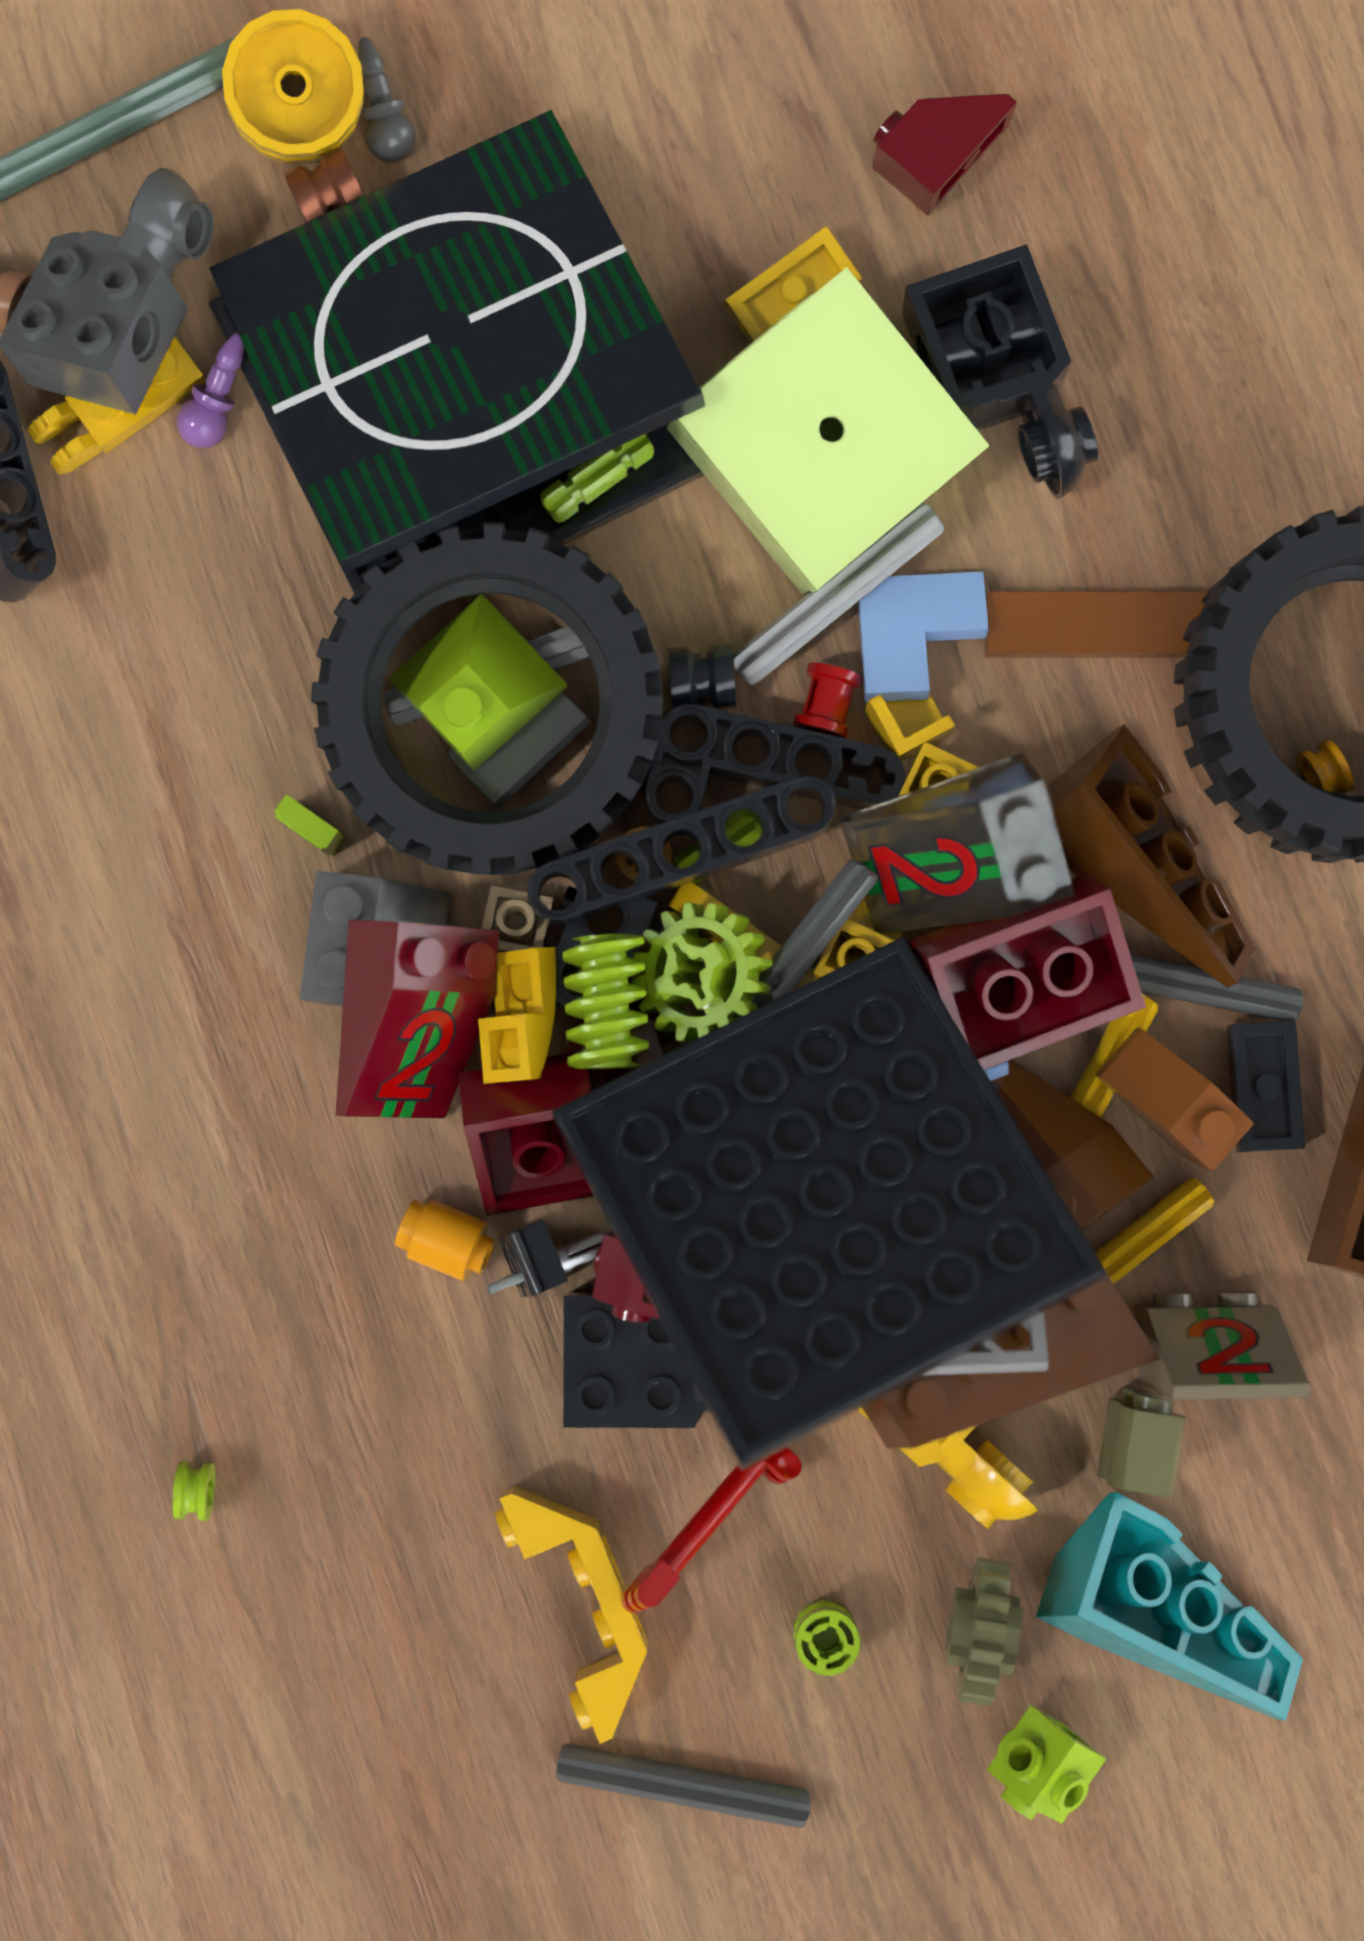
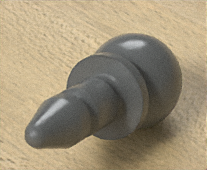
(389, 132)

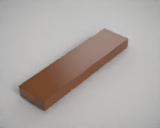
(1090, 623)

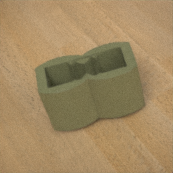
(1141, 1443)

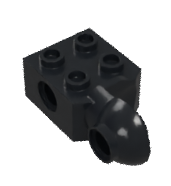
(1003, 358)
(622, 1371)

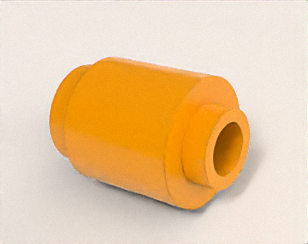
(445, 1239)

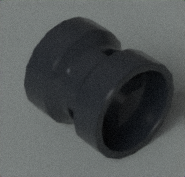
(700, 677)

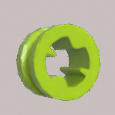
(193, 1490)

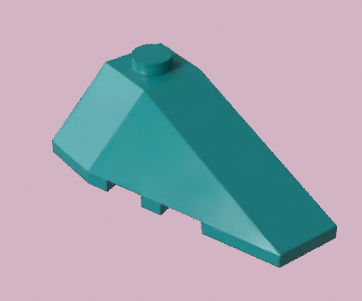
(1151, 1600)

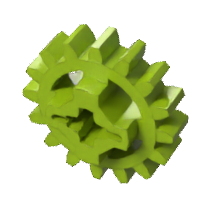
(676, 965)

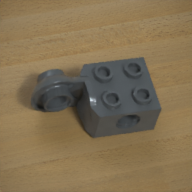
(106, 303)

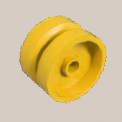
(300, 48)

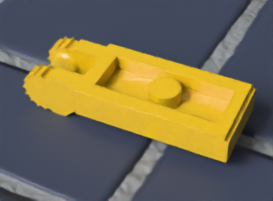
(112, 426)

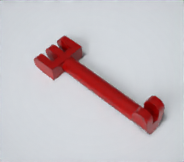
(660, 1577)

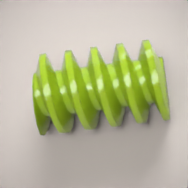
(605, 1001)

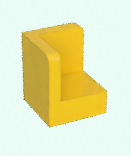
(907, 724)

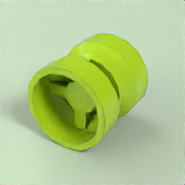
(826, 1625)

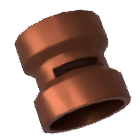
(324, 187)

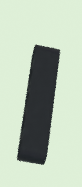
(703, 826)

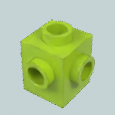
(1044, 1766)

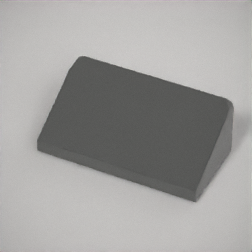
(525, 751)

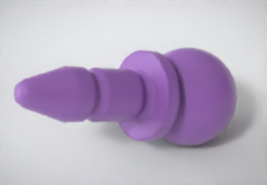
(203, 418)

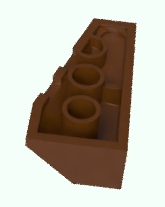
(1126, 838)
(1075, 1147)

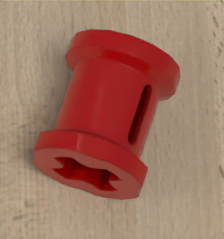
(827, 699)

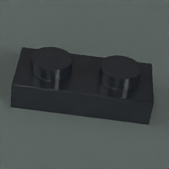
(1267, 1084)

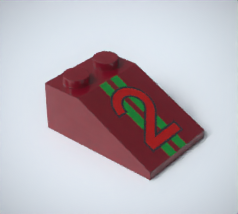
(411, 1015)

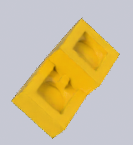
(525, 998)

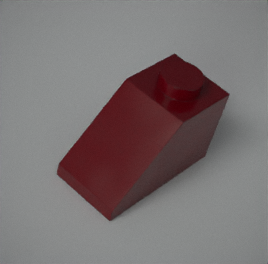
(938, 143)

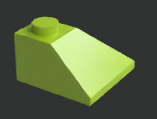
(477, 682)

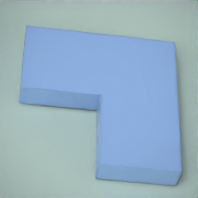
(904, 615)

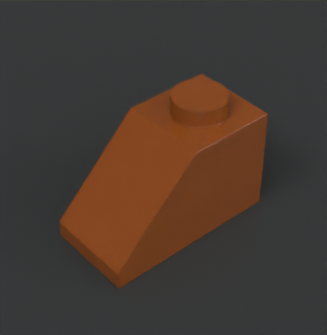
(1174, 1100)

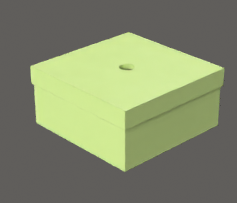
(826, 432)

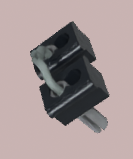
(536, 1262)

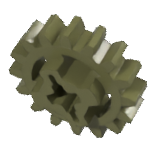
(983, 1631)

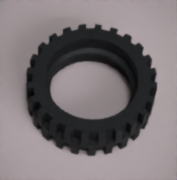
(461, 566)
(1219, 696)

